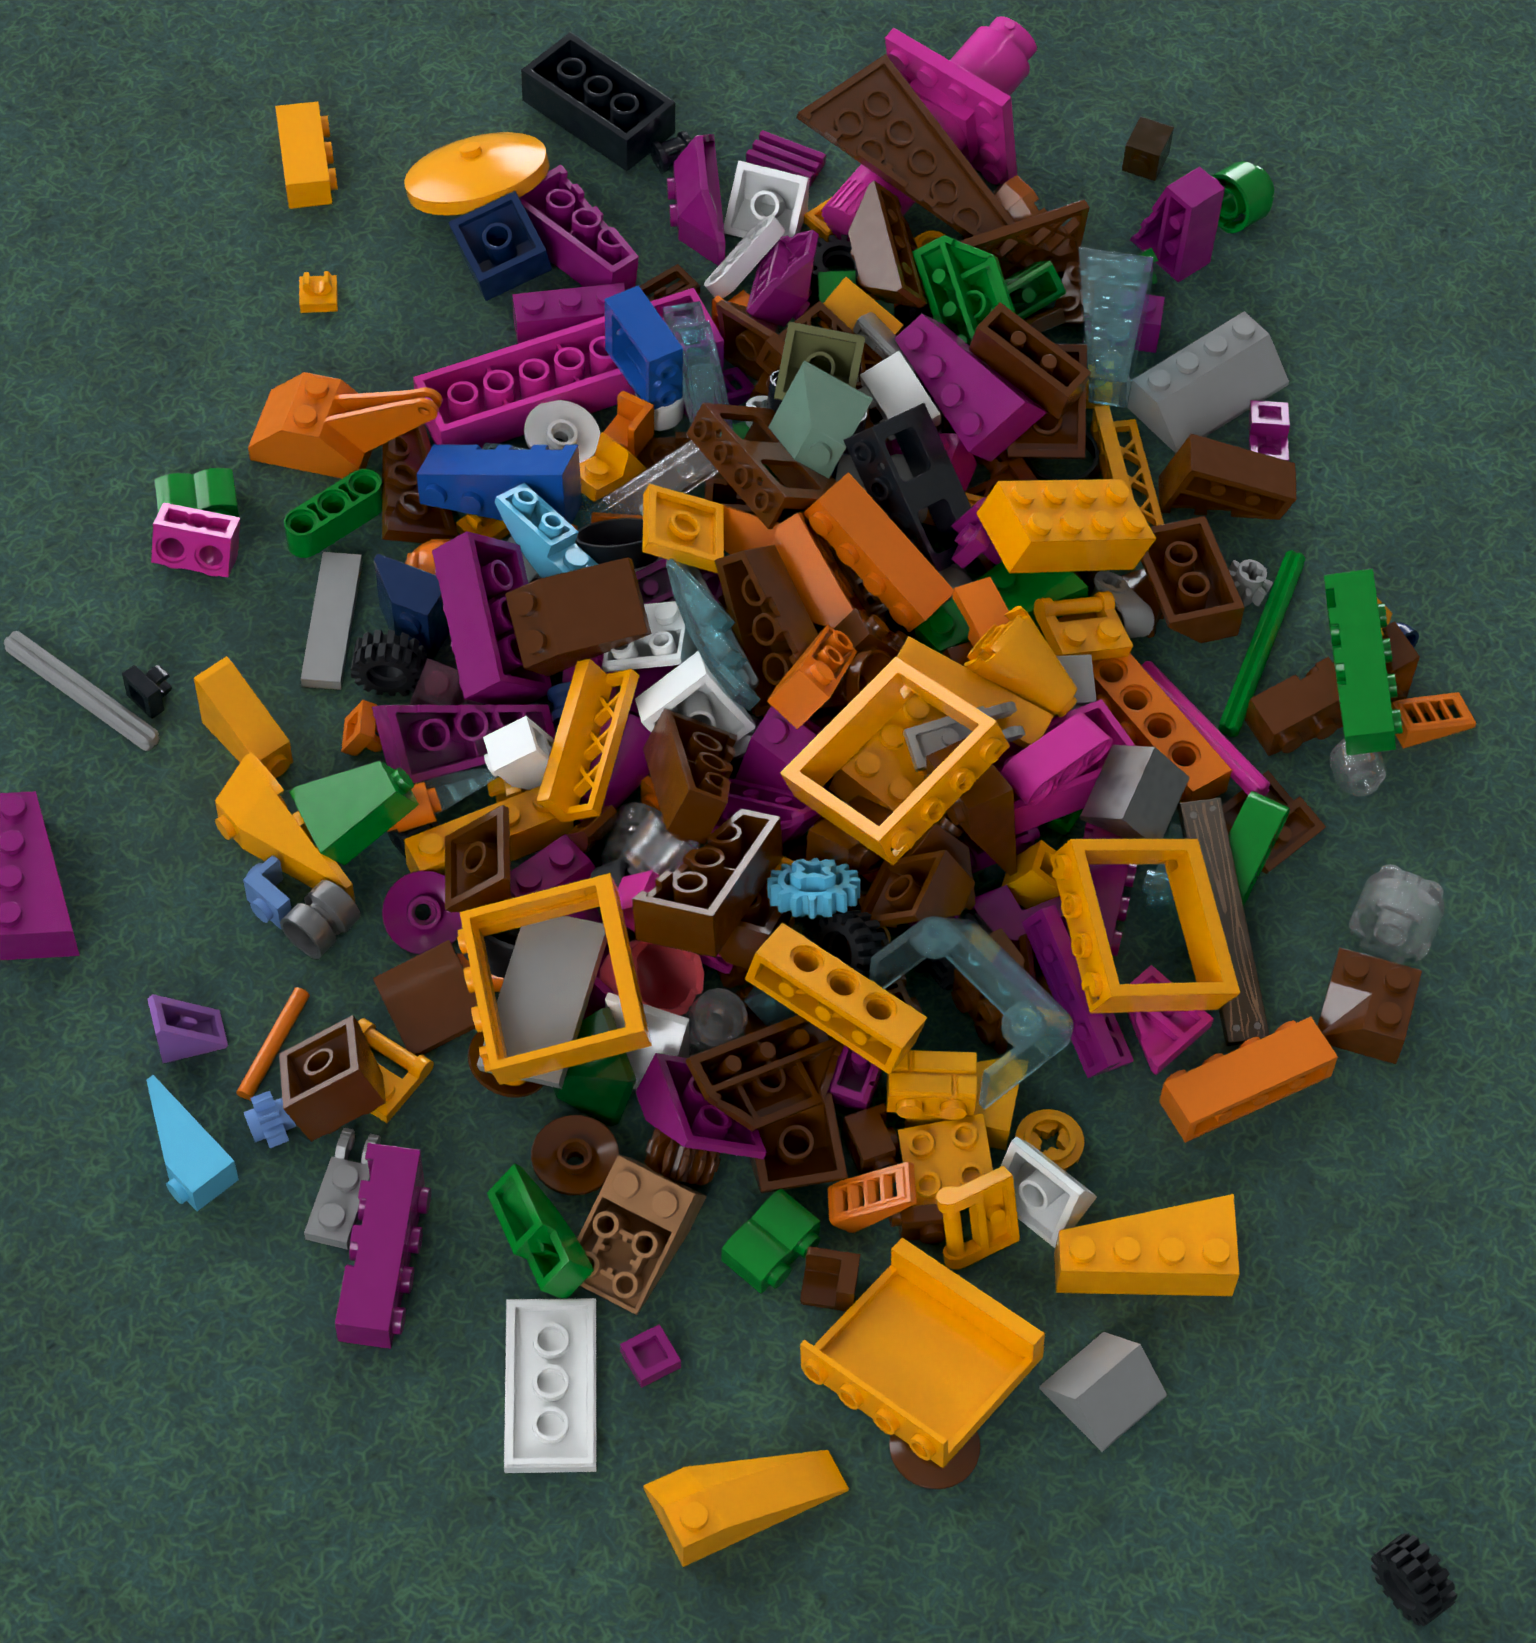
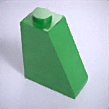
(354, 808)

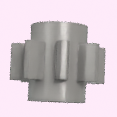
(1250, 581)

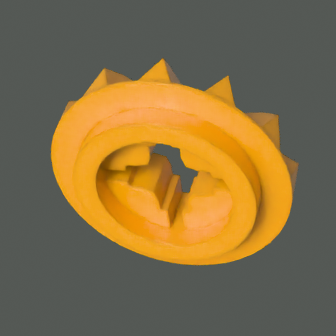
(1046, 1124)

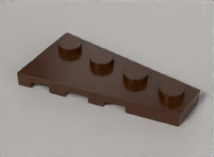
(402, 513)

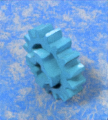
(813, 888)

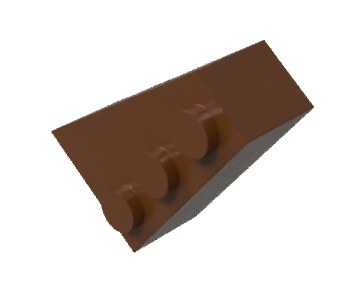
(1227, 478)

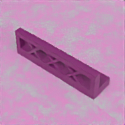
(1094, 1035)

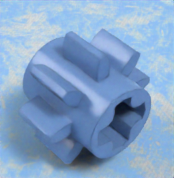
(268, 1120)

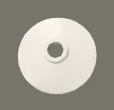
(562, 421)

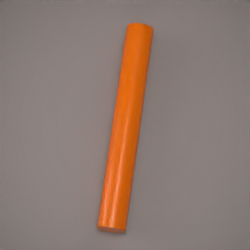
(273, 1043)

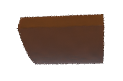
(1298, 829)
(428, 999)

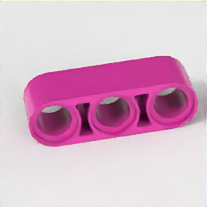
(1056, 759)

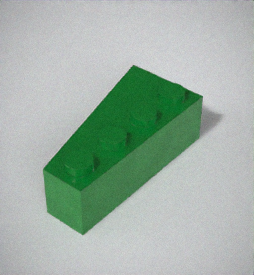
(1361, 662)

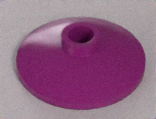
(400, 918)

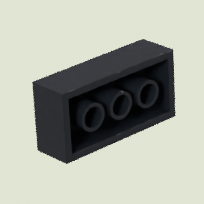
(598, 101)

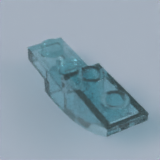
(701, 364)

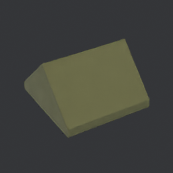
(824, 348)

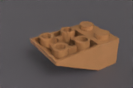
(635, 1231)

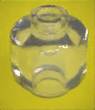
(1357, 773)

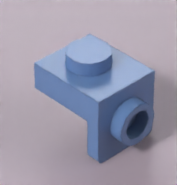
(264, 896)

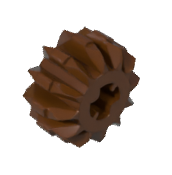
(679, 1162)

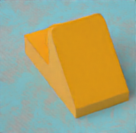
(608, 469)

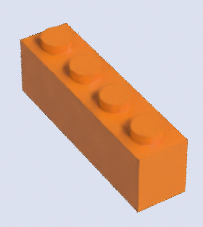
(878, 552)
(1247, 1078)

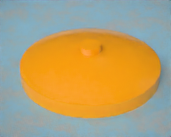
(476, 172)

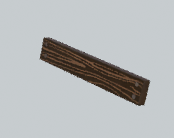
(1244, 1014)

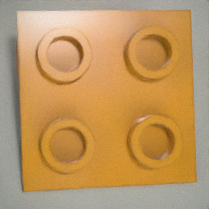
(946, 1154)

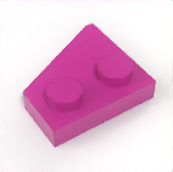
(1166, 1033)

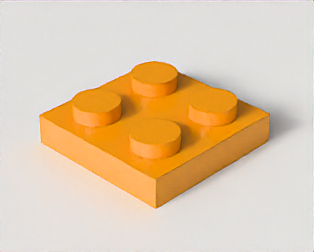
(682, 527)

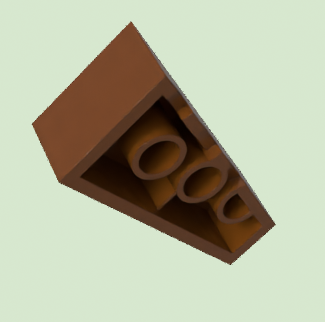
(1311, 706)
(689, 773)
(713, 887)

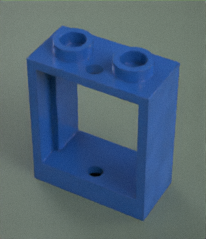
(643, 348)

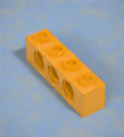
(835, 998)

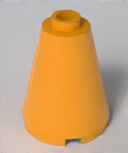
(1023, 663)

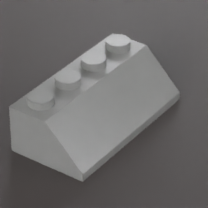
(1208, 382)

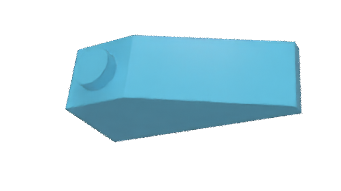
(193, 1159)

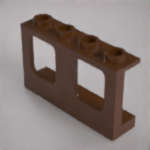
(743, 459)

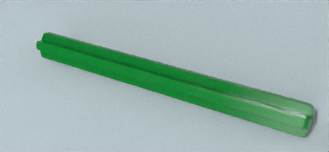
(1261, 643)

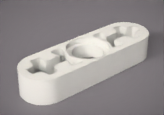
(744, 257)

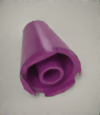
(629, 765)

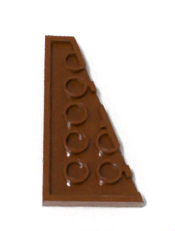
(898, 138)

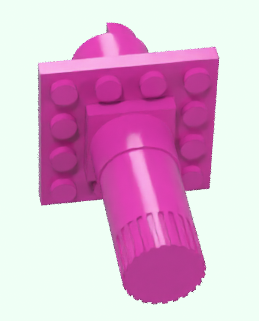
(965, 97)

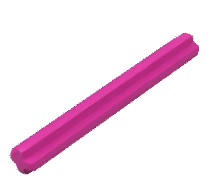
(1242, 770)

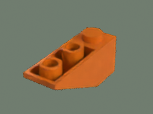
(813, 676)

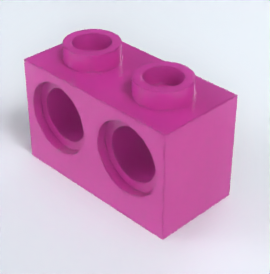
(195, 535)

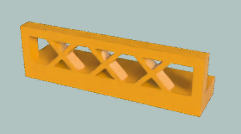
(1112, 457)
(579, 741)

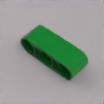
(333, 513)
(1254, 838)

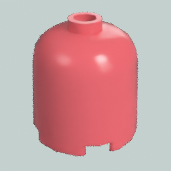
(665, 976)

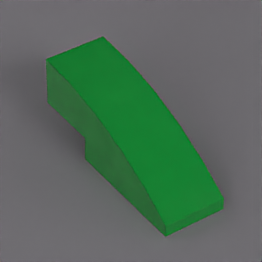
(539, 1233)

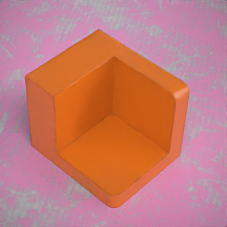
(633, 423)

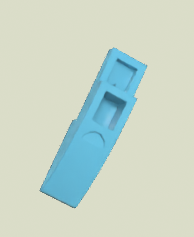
(541, 532)

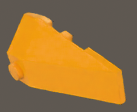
(262, 825)
(731, 1500)

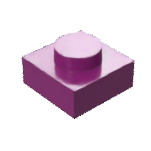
(650, 1356)

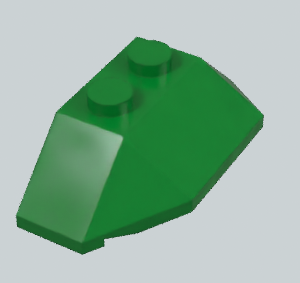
(960, 284)

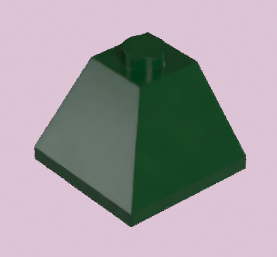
(602, 1085)

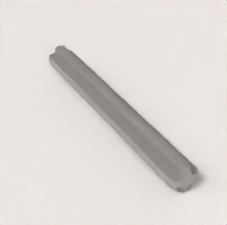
(81, 691)

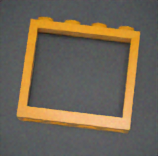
(858, 724)
(535, 908)
(1196, 910)

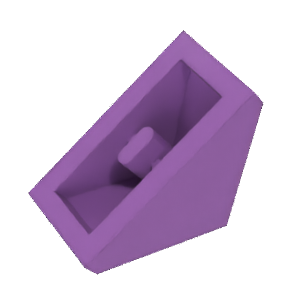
(185, 1028)

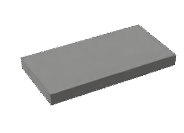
(549, 987)

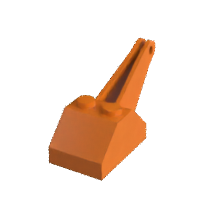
(330, 428)
(806, 557)

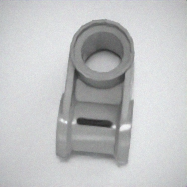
(1132, 610)

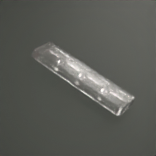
(678, 471)

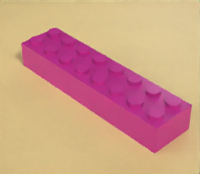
(495, 392)

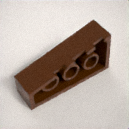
(767, 614)

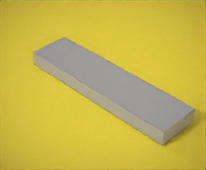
(331, 621)

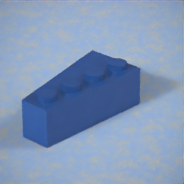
(471, 478)

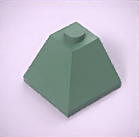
(817, 418)

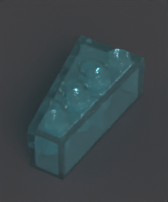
(1113, 311)

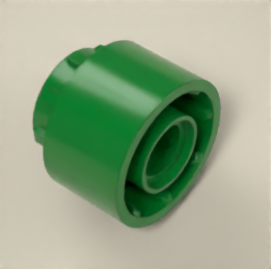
(1247, 192)

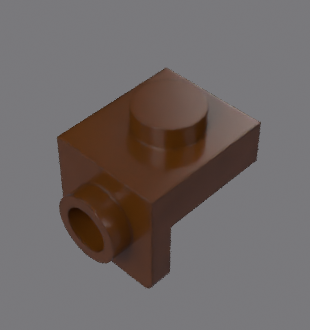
(920, 1223)

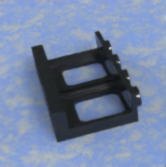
(932, 485)

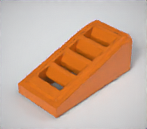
(1436, 728)
(847, 1196)

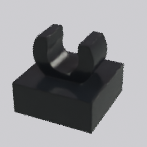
(147, 689)

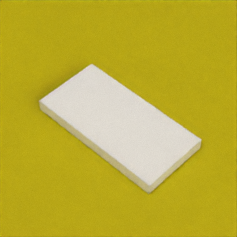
(550, 1386)

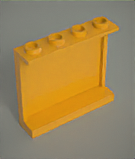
(924, 1354)

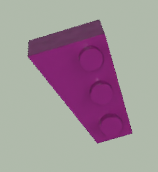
(1183, 224)

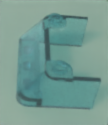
(1031, 1018)

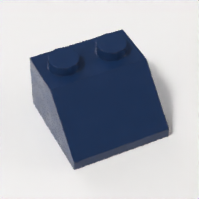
(500, 245)
(411, 603)

